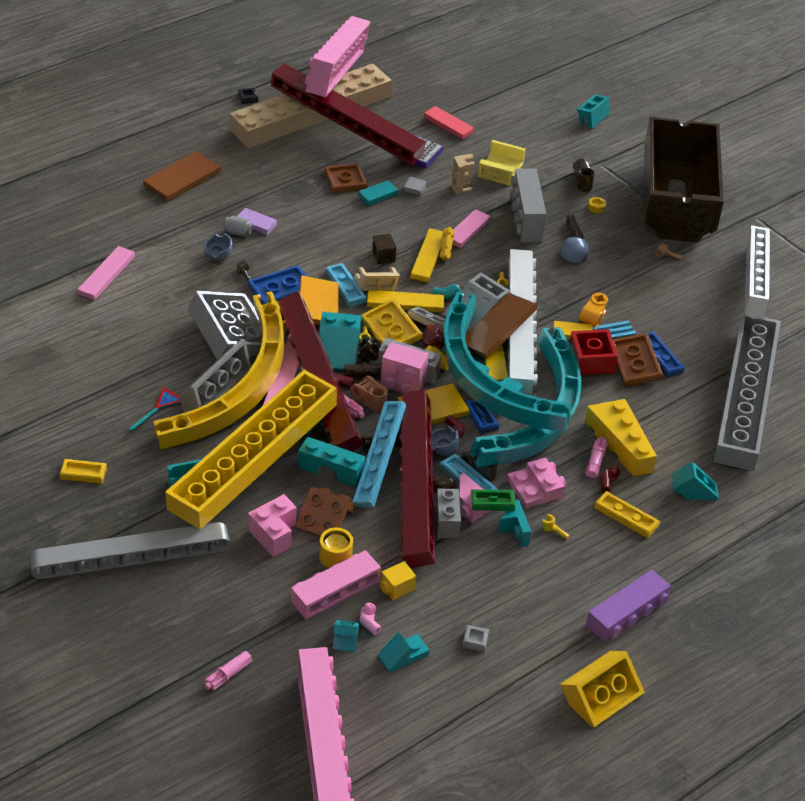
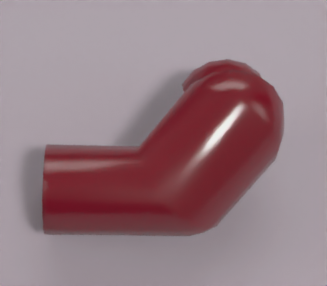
(345, 380)
(456, 425)
(609, 476)

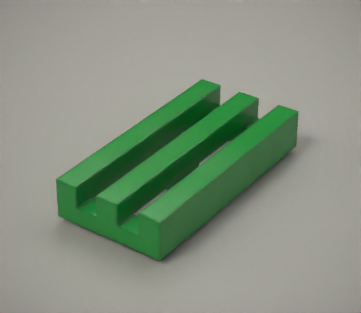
(492, 500)

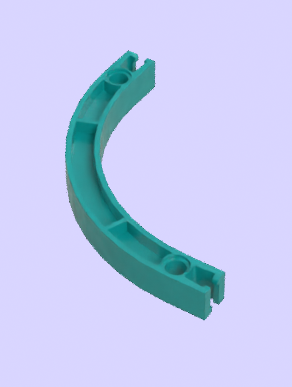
(487, 390)
(532, 440)

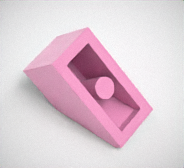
(465, 487)

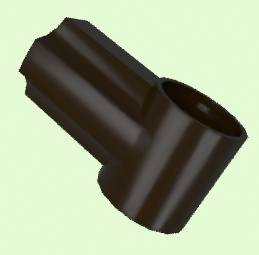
(583, 174)

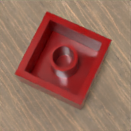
(594, 351)

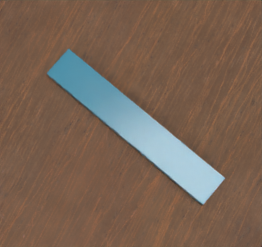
(379, 454)

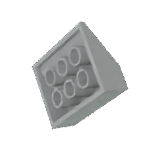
(226, 320)

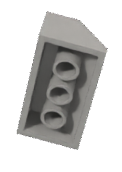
(217, 378)

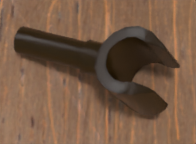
(242, 269)

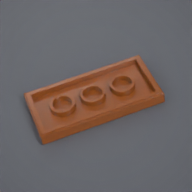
(182, 176)
(499, 324)

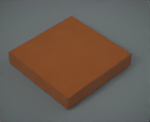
(345, 178)

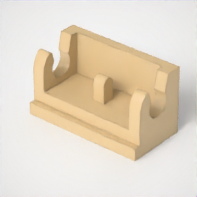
(462, 173)
(377, 281)

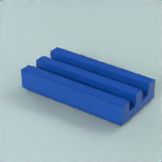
(480, 421)

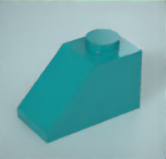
(694, 483)

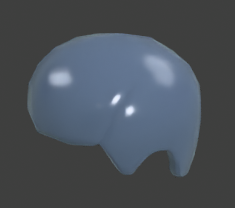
(218, 247)
(574, 249)
(445, 441)

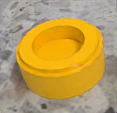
(596, 205)

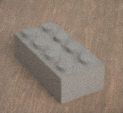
(527, 205)

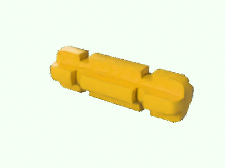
(447, 242)

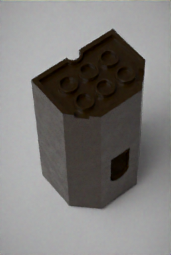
(685, 154)

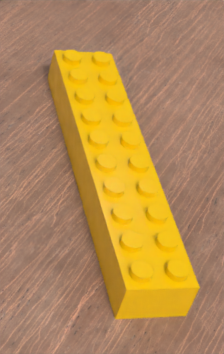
(250, 449)

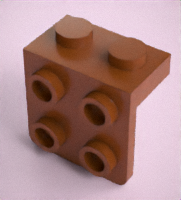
(323, 511)

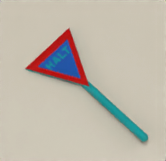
(166, 399)

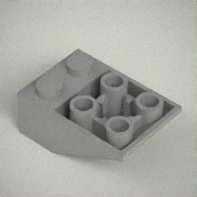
(487, 294)

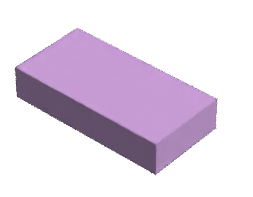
(261, 223)

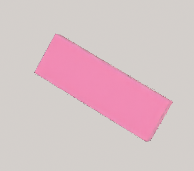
(469, 227)

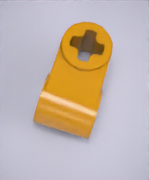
(594, 310)

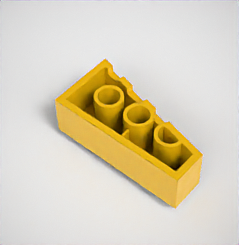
(623, 434)

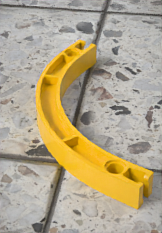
(239, 399)

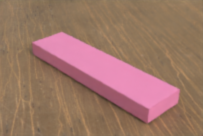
(106, 273)

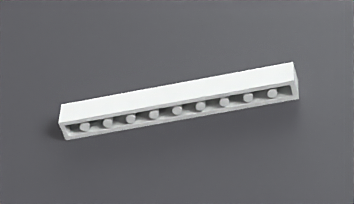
(522, 342)

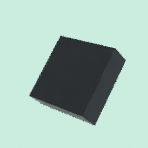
(248, 95)

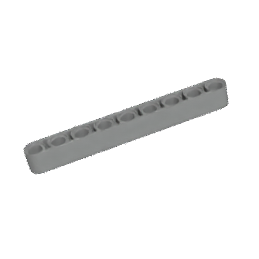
(128, 550)

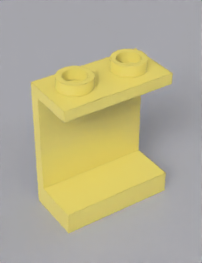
(501, 162)

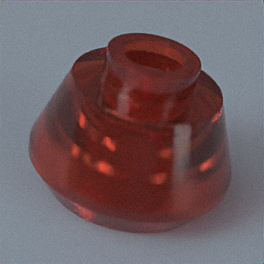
(433, 336)

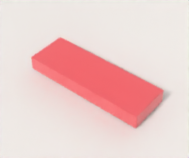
(448, 122)

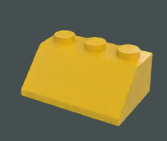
(603, 687)

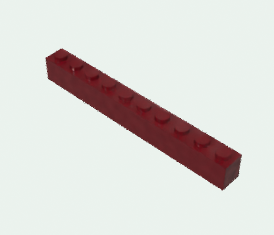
(350, 116)
(312, 354)
(417, 481)

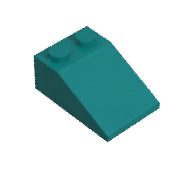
(340, 338)

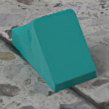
(516, 522)
(345, 635)
(402, 652)

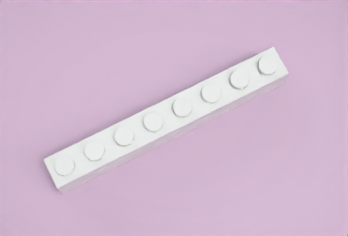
(757, 273)

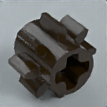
(368, 348)

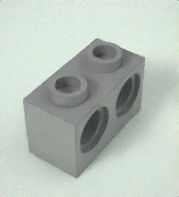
(448, 513)

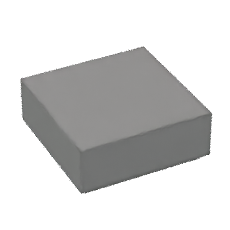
(415, 186)
(475, 638)

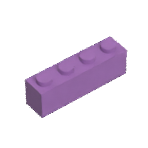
(628, 606)

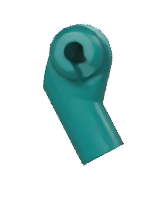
(448, 292)

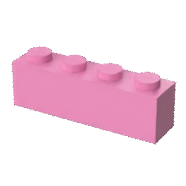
(335, 584)

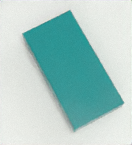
(378, 192)

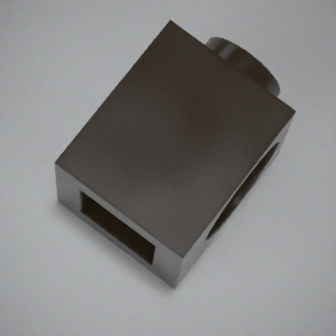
(384, 248)

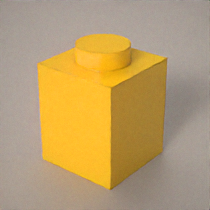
(398, 581)

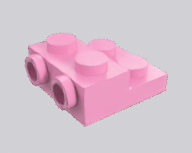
(537, 483)

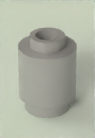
(238, 226)

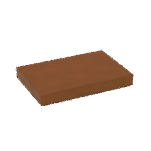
(637, 360)

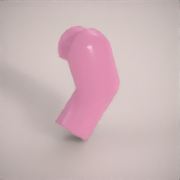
(367, 618)

